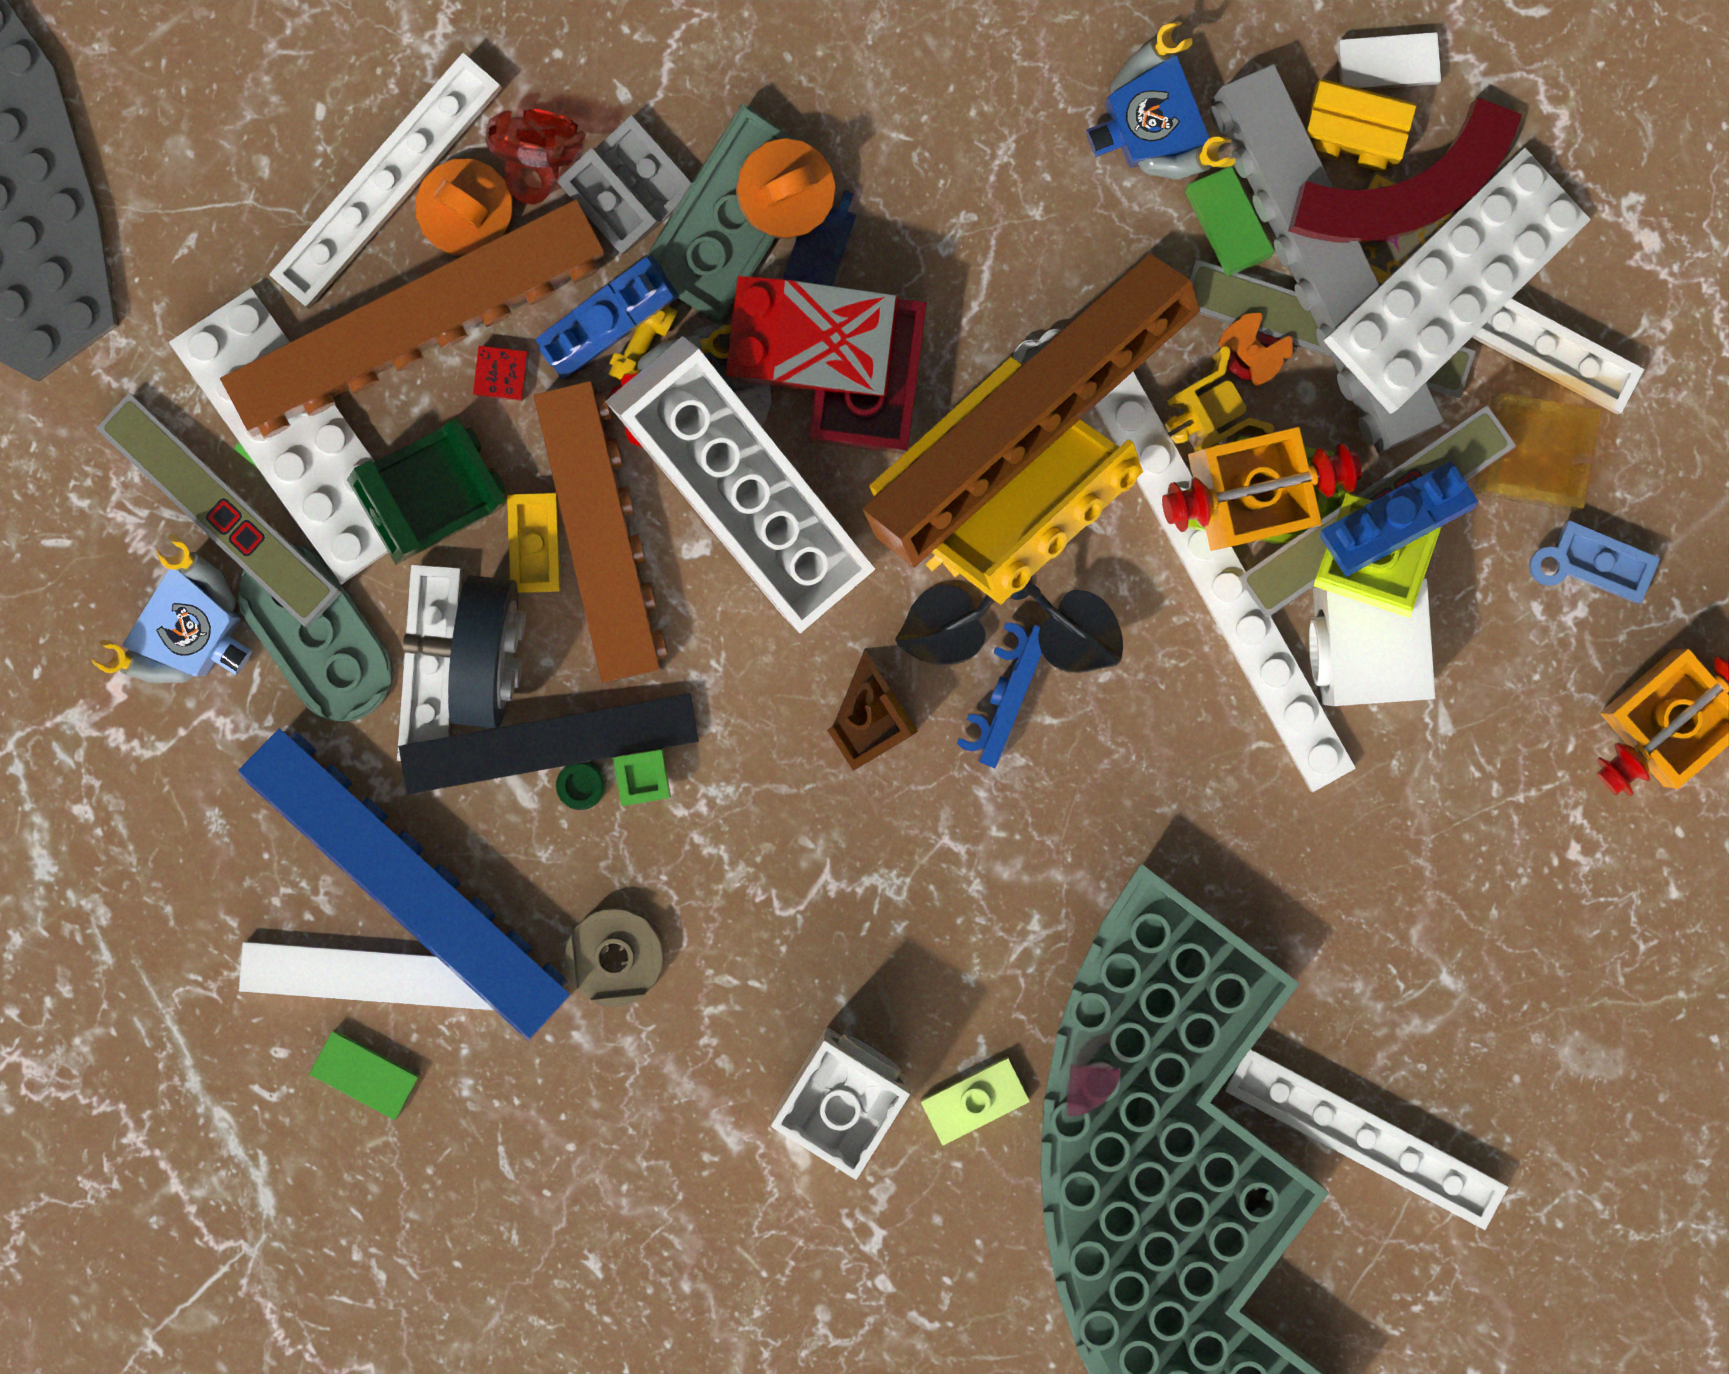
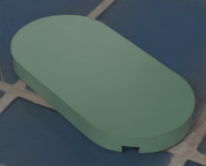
(333, 665)

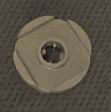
(636, 974)

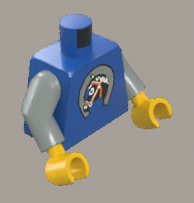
(1157, 115)

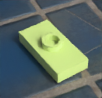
(975, 1100)

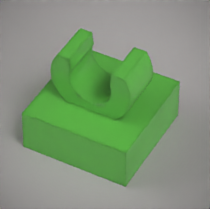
(642, 777)

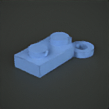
(1597, 562)

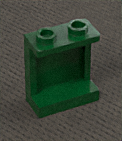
(428, 490)

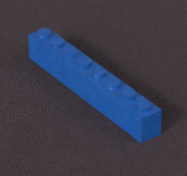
(404, 884)

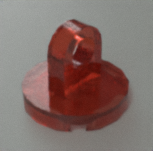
(537, 142)

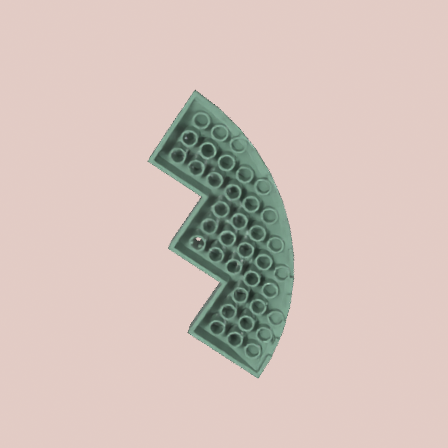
(1155, 1180)

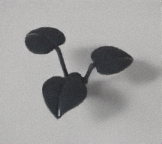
(1076, 639)

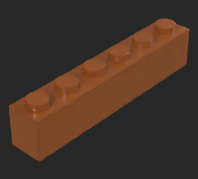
(599, 532)

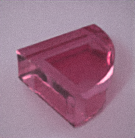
(1089, 1087)

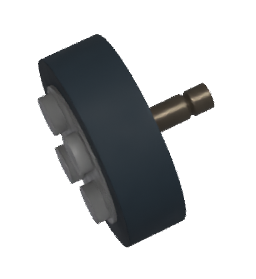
(480, 651)

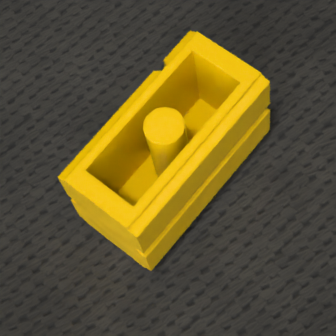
(1358, 124)

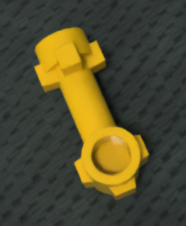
(641, 341)

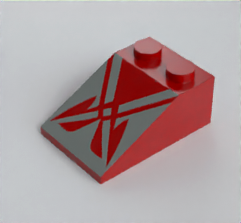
(811, 336)

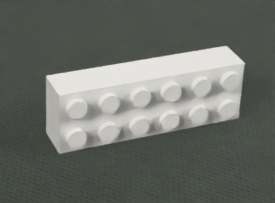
(740, 483)

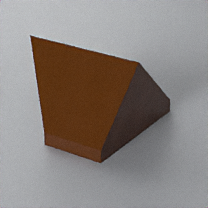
(869, 717)

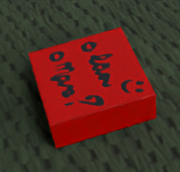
(500, 373)

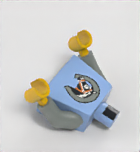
(182, 626)

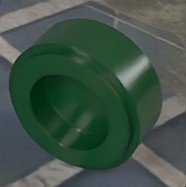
(581, 785)

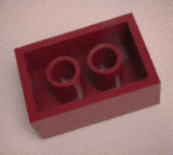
(873, 420)

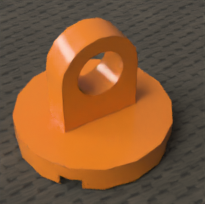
(785, 188)
(463, 206)

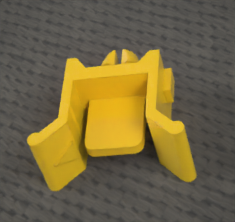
(1212, 409)

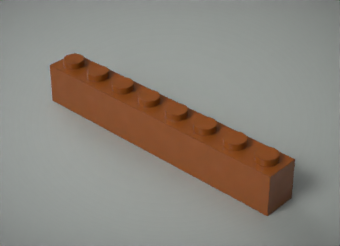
(413, 319)
(1031, 409)

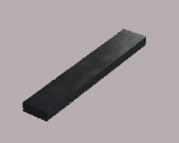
(548, 743)

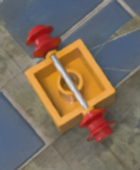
(1258, 488)
(1670, 721)

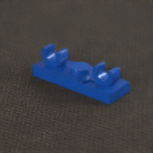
(606, 317)
(1398, 518)
(1006, 695)

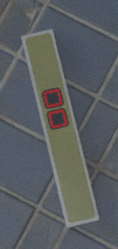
(1283, 316)
(219, 510)
(1295, 566)

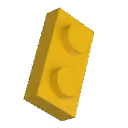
(534, 542)

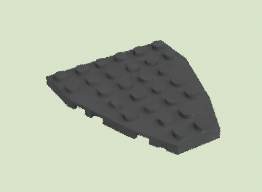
(50, 220)

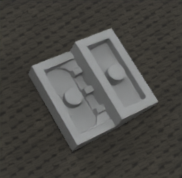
(627, 184)

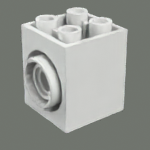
(1369, 652)
(842, 1101)

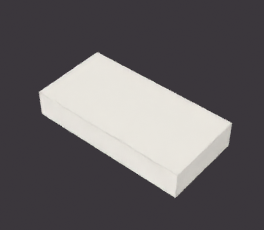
(1389, 61)

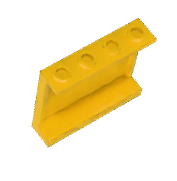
(1034, 511)

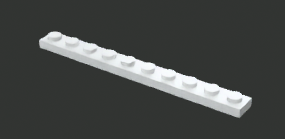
(1215, 575)

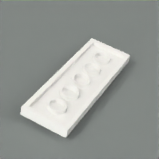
(1457, 280)
(304, 462)

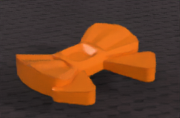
(1263, 361)

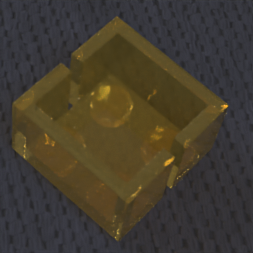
(1540, 464)

